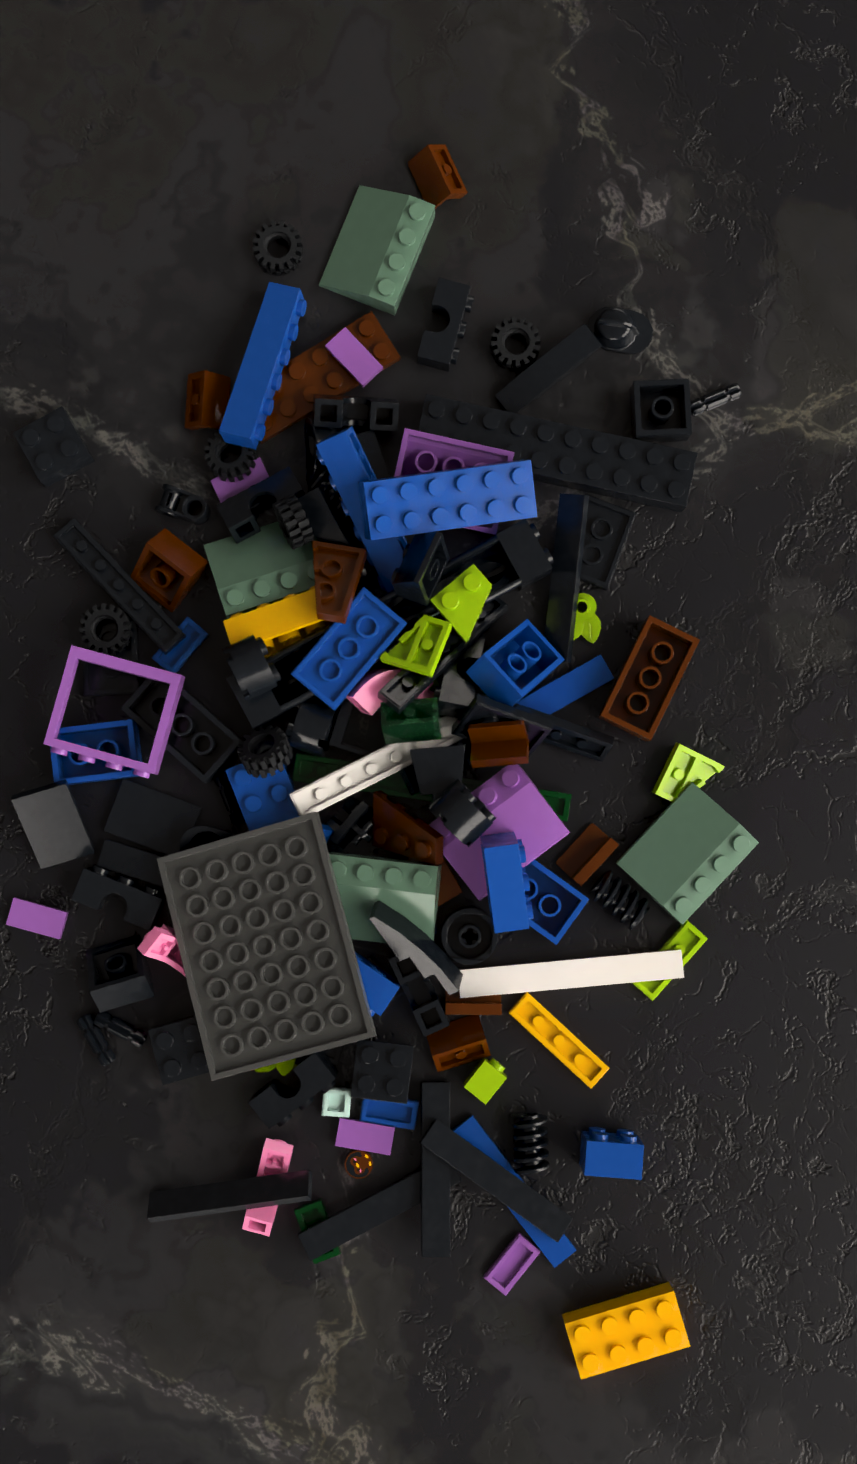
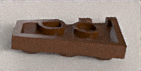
(336, 578)
(404, 834)

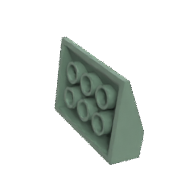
(378, 247)
(259, 569)
(687, 853)
(400, 884)

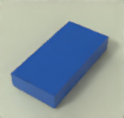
(184, 650)
(390, 1113)

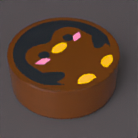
(358, 1164)

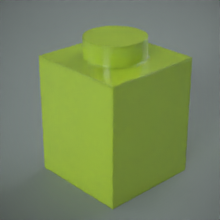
(485, 1079)

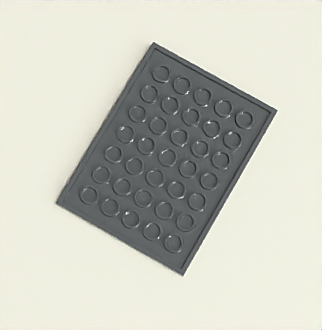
(266, 946)

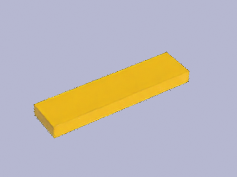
(558, 1040)

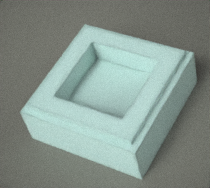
(337, 1102)

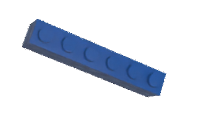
(262, 366)
(347, 467)

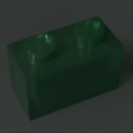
(415, 723)

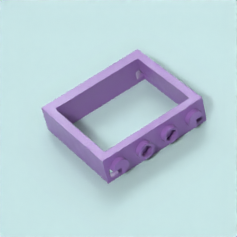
(114, 761)

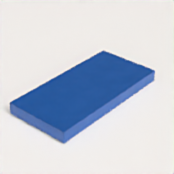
(349, 649)

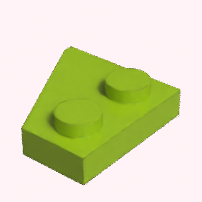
(463, 601)
(420, 647)
(681, 769)

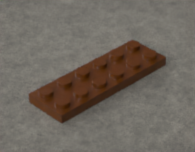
(321, 373)

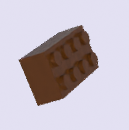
(648, 678)

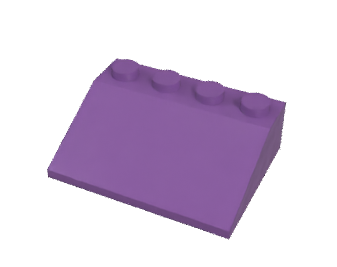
(429, 452)
(518, 809)

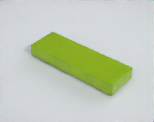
(687, 939)

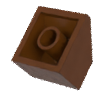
(168, 569)

